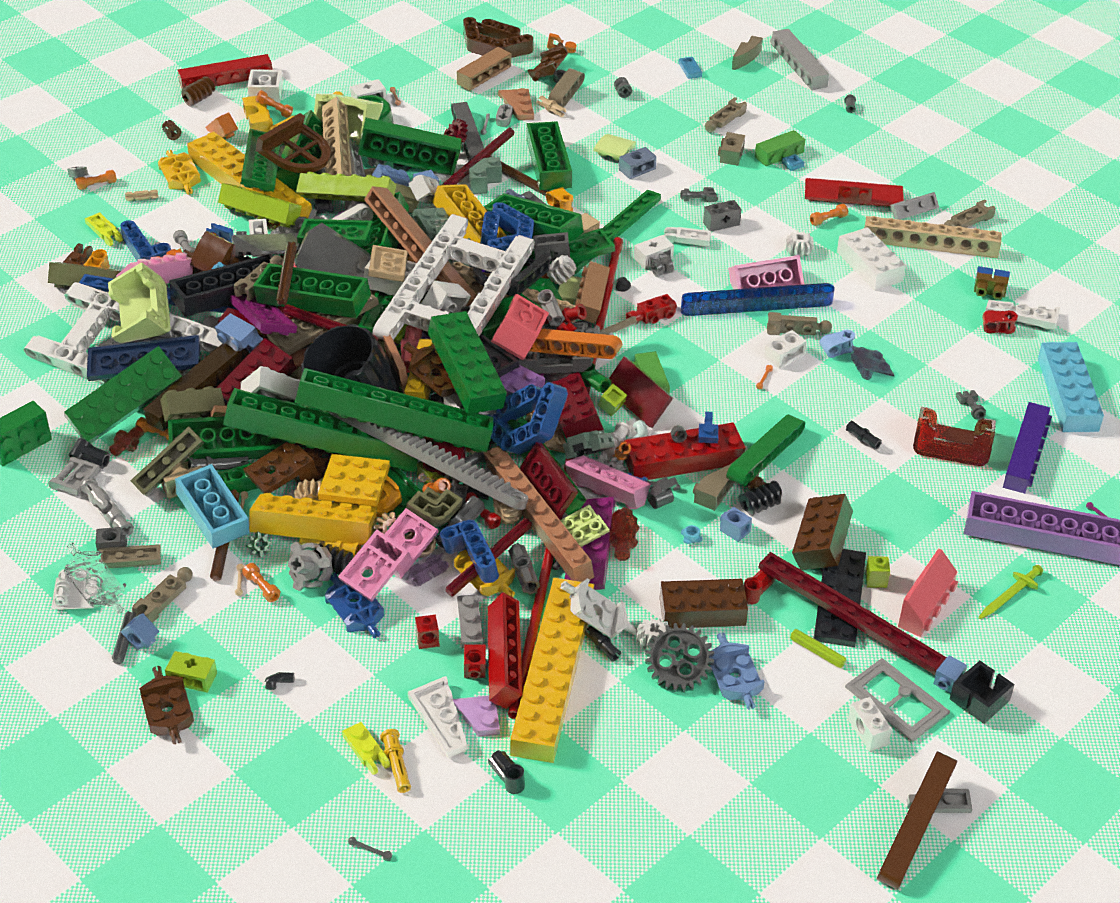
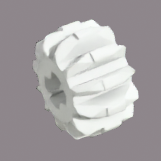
(799, 243)
(561, 269)
(649, 628)

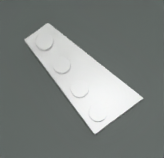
(437, 710)

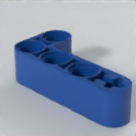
(139, 244)
(469, 537)

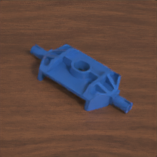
(356, 615)

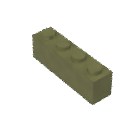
(67, 273)
(167, 461)

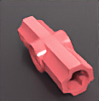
(412, 336)

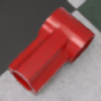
(756, 586)

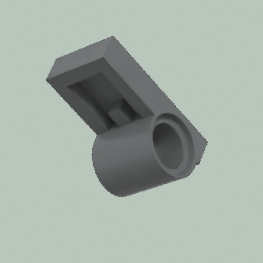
(661, 493)

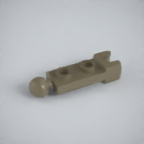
(726, 115)
(972, 215)
(245, 285)
(799, 324)
(163, 594)

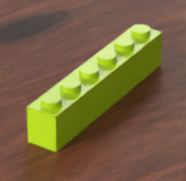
(340, 186)
(259, 204)

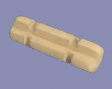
(141, 195)

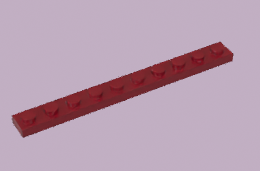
(852, 612)

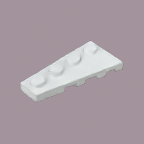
(1030, 316)

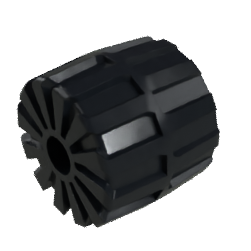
(352, 355)

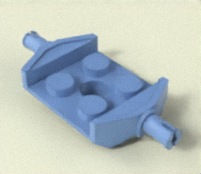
(735, 658)

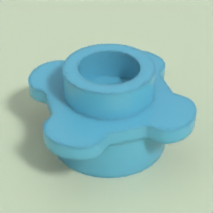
(691, 534)

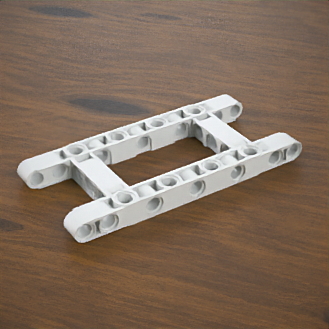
(451, 245)
(98, 309)

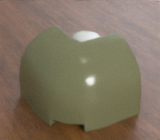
(433, 507)

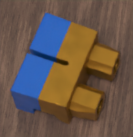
(992, 286)

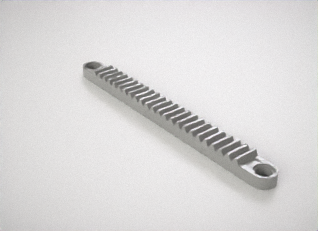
(444, 462)

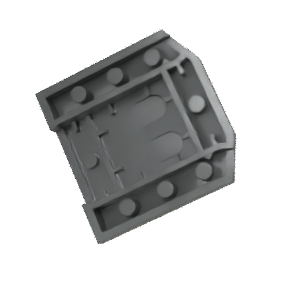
(331, 252)
(557, 363)

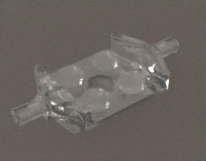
(89, 566)

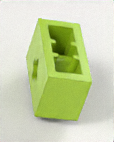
(196, 671)

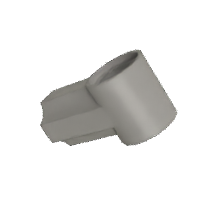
(551, 305)

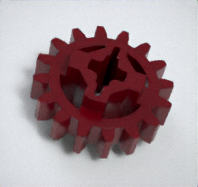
(457, 129)

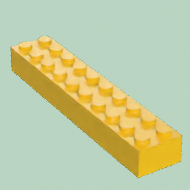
(225, 165)
(549, 678)

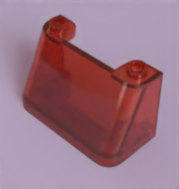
(952, 442)

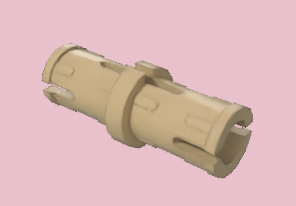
(551, 106)

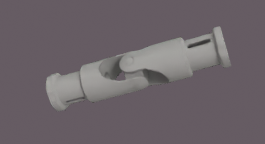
(107, 508)

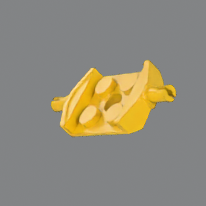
(179, 171)
(502, 584)

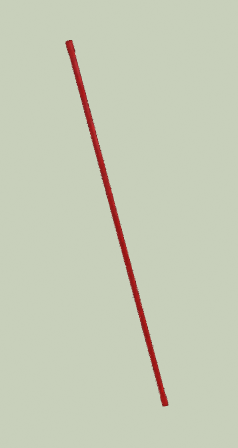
(548, 557)

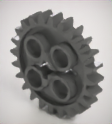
(671, 674)

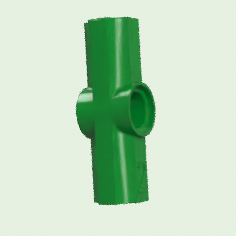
(595, 379)

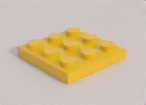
(354, 480)

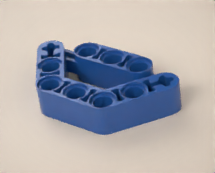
(507, 219)
(547, 409)

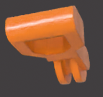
(570, 46)

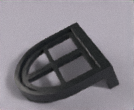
(523, 280)

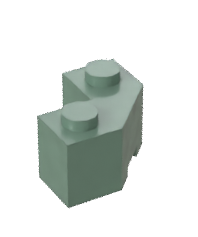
(483, 173)

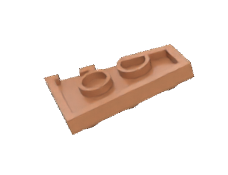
(520, 101)

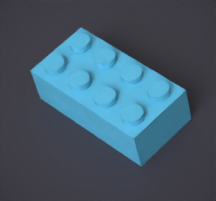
(212, 506)

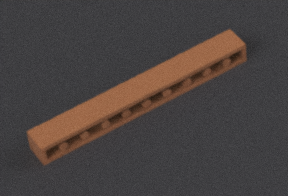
(409, 233)
(544, 521)

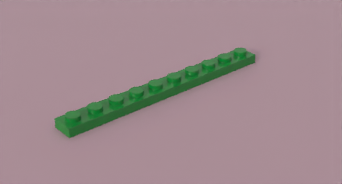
(627, 218)

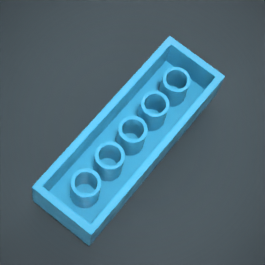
(1070, 387)

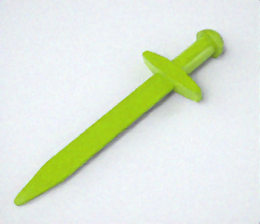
(1022, 581)

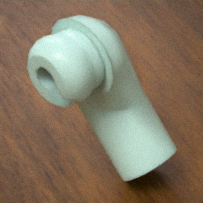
(641, 429)

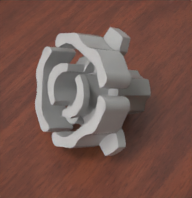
(307, 565)

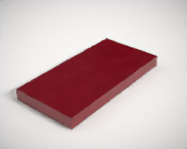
(643, 394)
(548, 479)

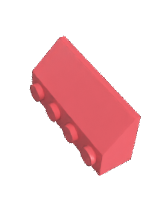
(928, 594)

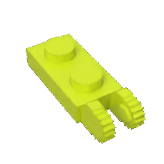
(103, 228)
(365, 747)

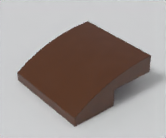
(210, 251)

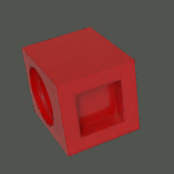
(427, 631)
(474, 661)

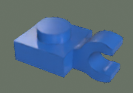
(221, 231)
(708, 431)

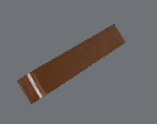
(917, 820)

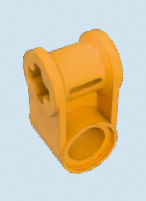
(560, 198)
(98, 259)

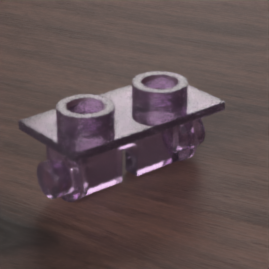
(433, 564)

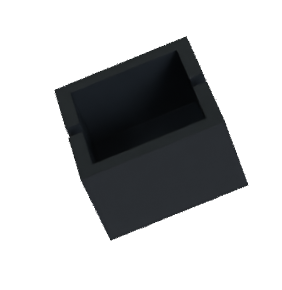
(975, 691)

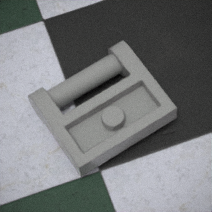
(72, 484)

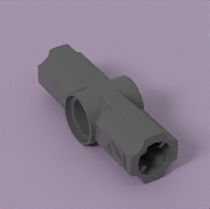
(469, 511)
(524, 568)

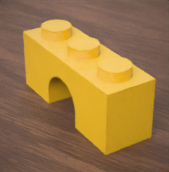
(257, 114)

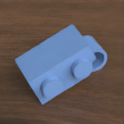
(237, 333)

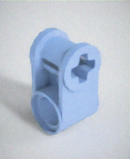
(837, 344)

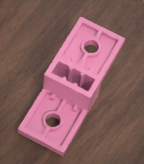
(388, 554)

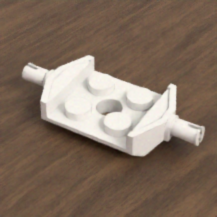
(610, 617)

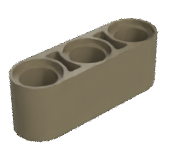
(567, 87)

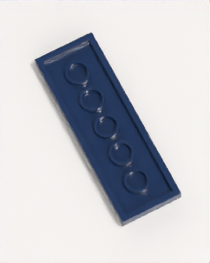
(110, 360)

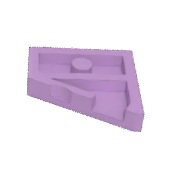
(479, 714)

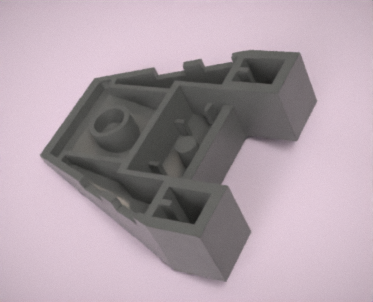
(262, 243)

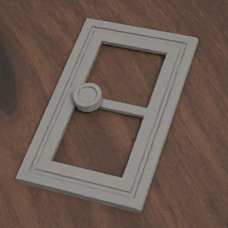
(906, 688)

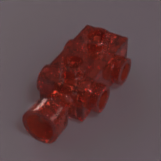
(623, 533)

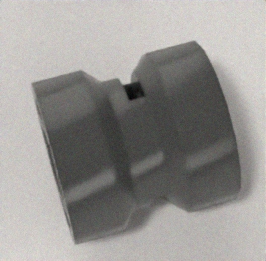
(623, 87)
(662, 266)

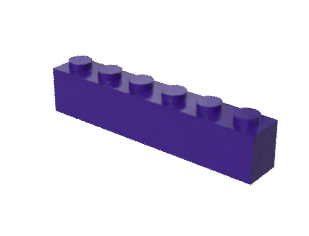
(1026, 448)

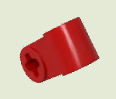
(998, 321)

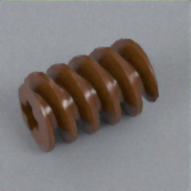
(198, 91)

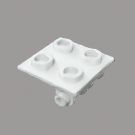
(67, 595)

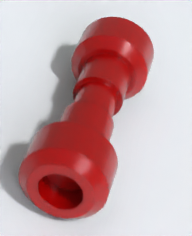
(491, 520)

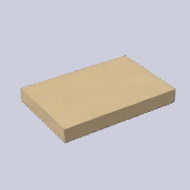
(388, 263)

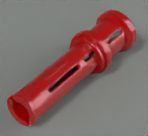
(571, 314)

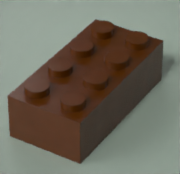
(822, 532)
(704, 603)

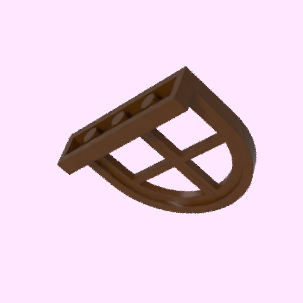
(282, 134)

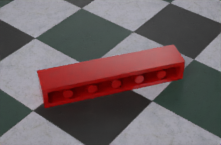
(226, 71)
(504, 651)

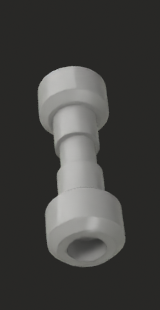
(181, 238)

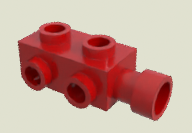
(654, 309)

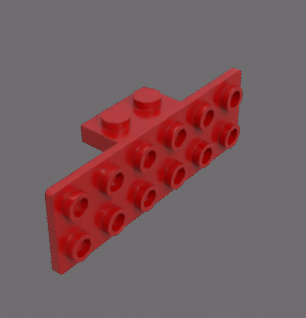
(852, 192)

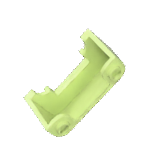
(356, 109)
(141, 304)

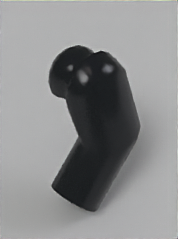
(279, 677)

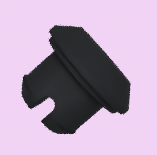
(623, 284)

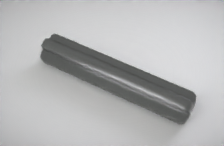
(122, 643)

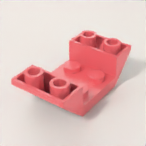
(520, 327)

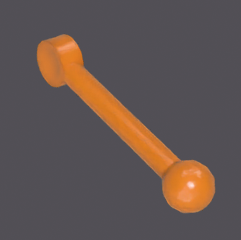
(769, 368)

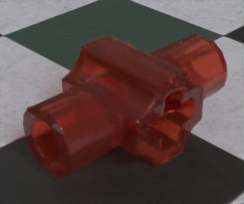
(126, 440)

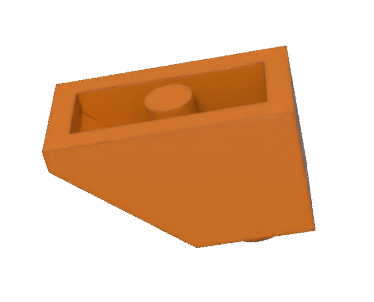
(223, 126)

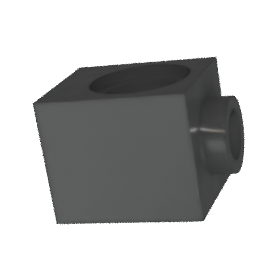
(110, 538)

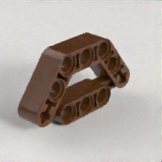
(490, 34)

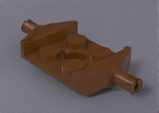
(549, 63)
(426, 362)
(163, 693)

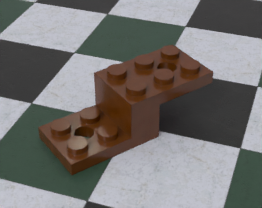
(289, 463)

